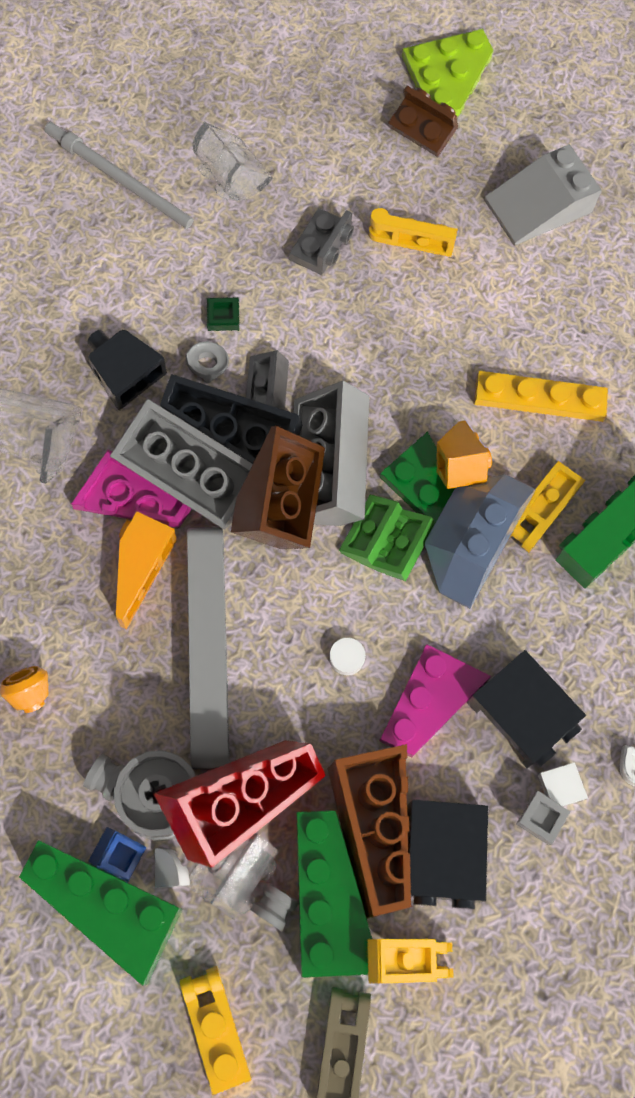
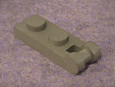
(344, 1046)

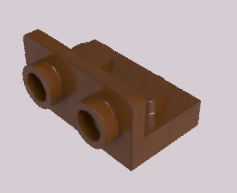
(424, 120)

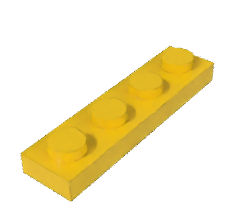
(541, 396)

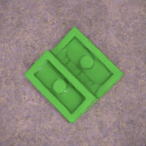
(387, 537)

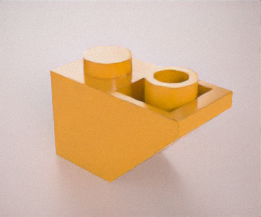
(462, 457)

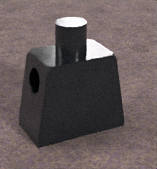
(124, 365)

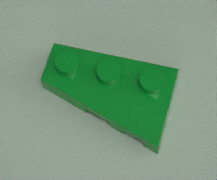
(416, 478)

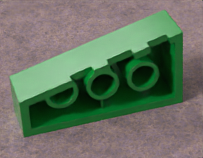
(602, 540)
(110, 912)

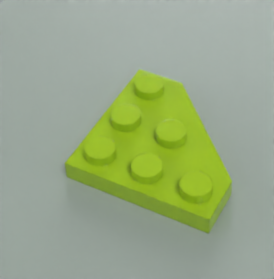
(449, 66)

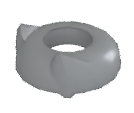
(210, 350)

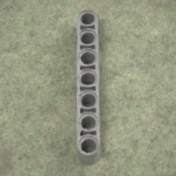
(207, 648)

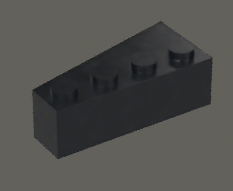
(226, 417)

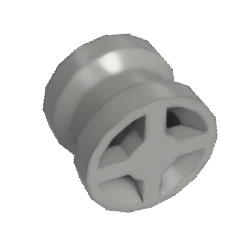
(103, 776)
(274, 906)

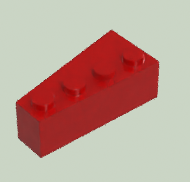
(234, 801)

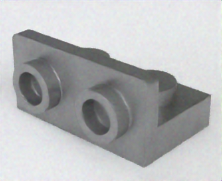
(321, 241)

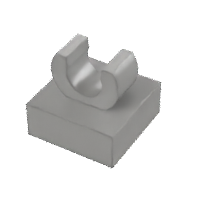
(543, 818)

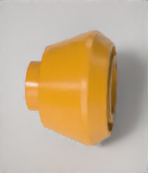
(26, 689)

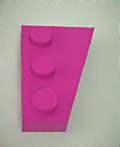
(122, 492)
(431, 698)

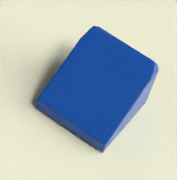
(117, 854)

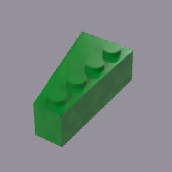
(330, 906)

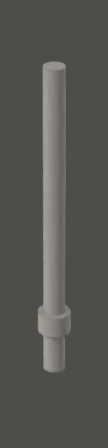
(74, 144)

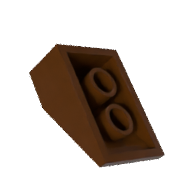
(280, 492)

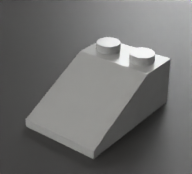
(544, 195)

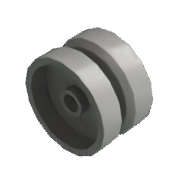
(135, 791)

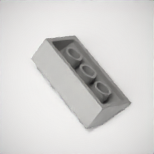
(339, 422)
(183, 462)

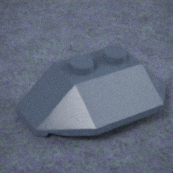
(474, 533)

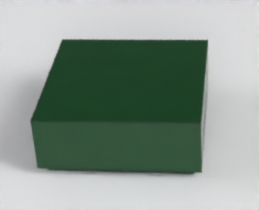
(223, 314)

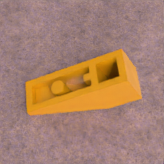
(142, 553)

